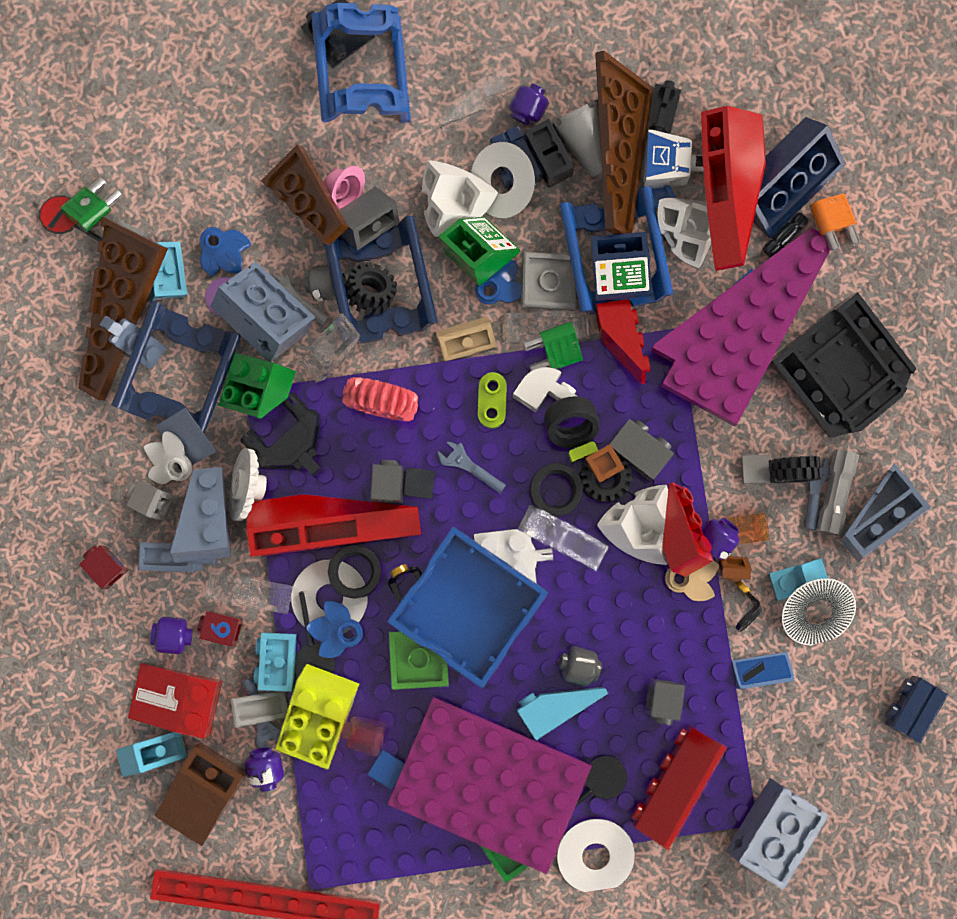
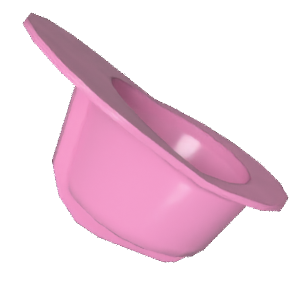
(345, 185)

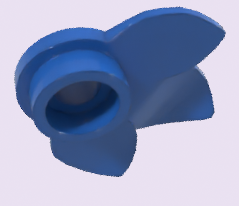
(225, 254)
(503, 285)
(330, 630)

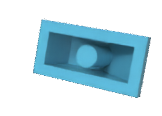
(151, 753)

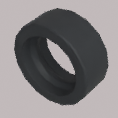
(568, 408)
(572, 476)
(333, 569)

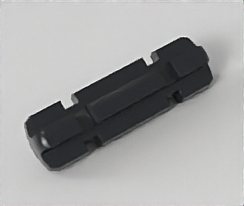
(785, 234)

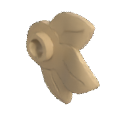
(695, 584)

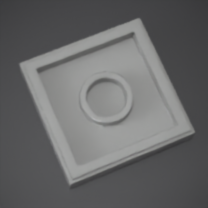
(547, 282)

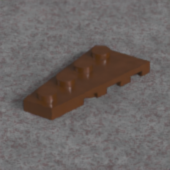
(304, 192)

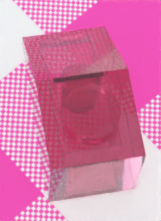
(364, 735)

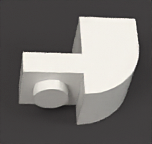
(538, 385)

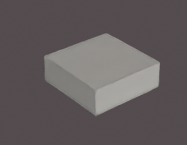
(755, 469)

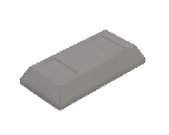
(259, 708)

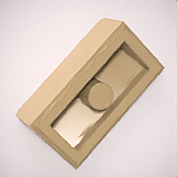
(466, 339)

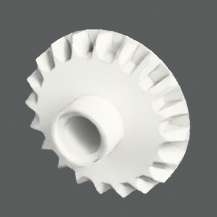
(245, 485)

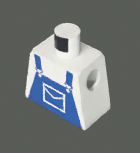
(668, 160)

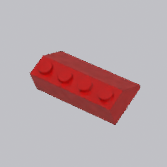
(678, 786)

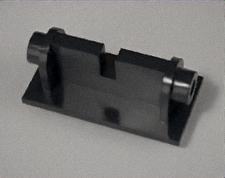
(663, 107)

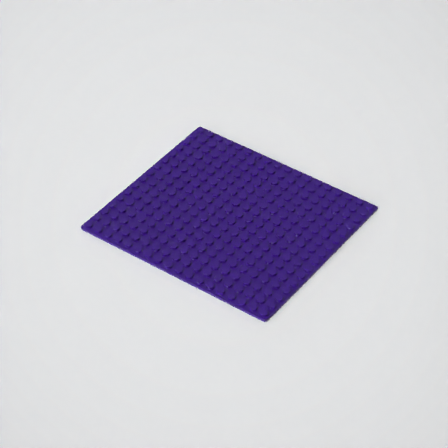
(617, 611)

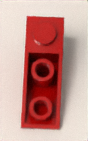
(619, 334)
(683, 538)

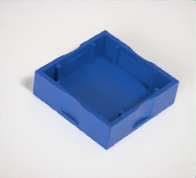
(468, 606)

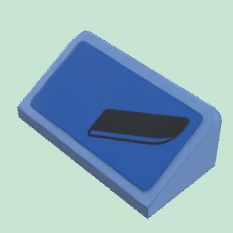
(762, 670)

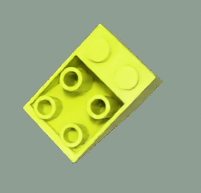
(316, 716)

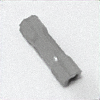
(833, 513)

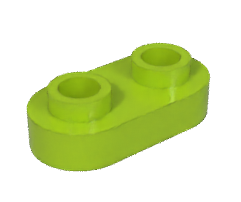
(492, 400)

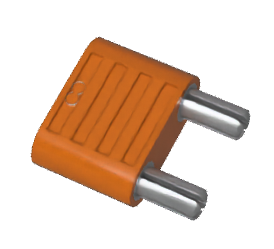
(833, 216)

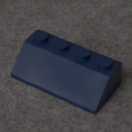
(795, 173)

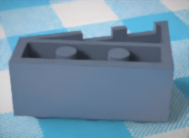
(885, 514)
(204, 519)

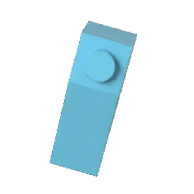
(551, 709)

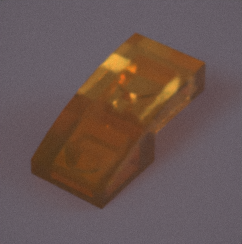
(751, 527)

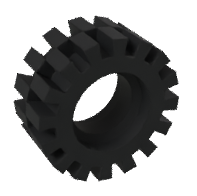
(371, 277)
(795, 469)
(606, 494)

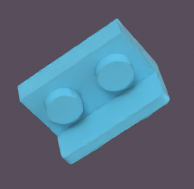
(171, 276)
(275, 662)

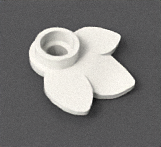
(165, 458)

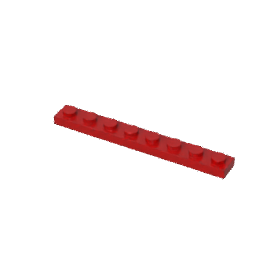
(257, 898)

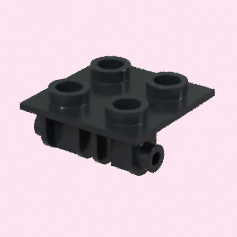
(337, 44)

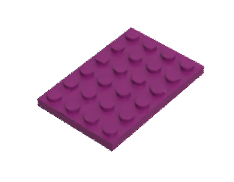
(490, 785)

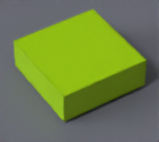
(582, 452)

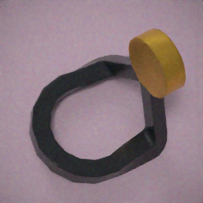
(396, 573)
(749, 617)

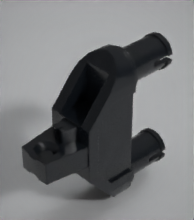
(295, 447)

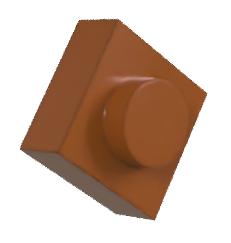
(604, 463)
(735, 568)

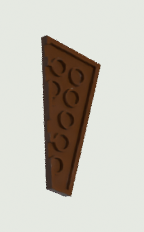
(623, 125)
(118, 291)

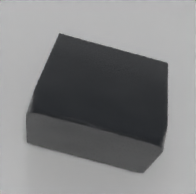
(419, 483)

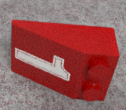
(175, 700)

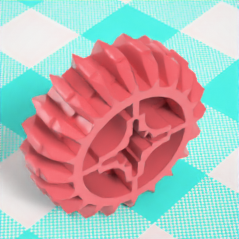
(380, 399)

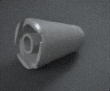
(582, 136)

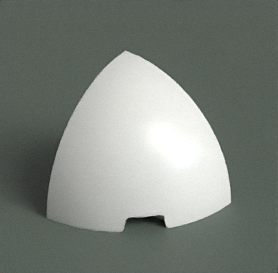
(453, 195)
(685, 228)
(639, 525)

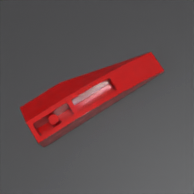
(732, 178)
(324, 522)

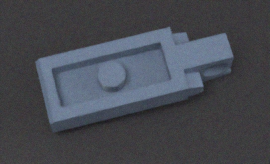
(125, 336)
(158, 558)

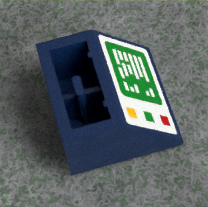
(621, 266)

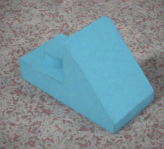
(789, 579)

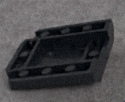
(845, 368)

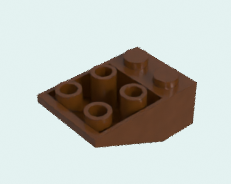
(200, 793)

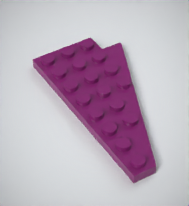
(732, 339)

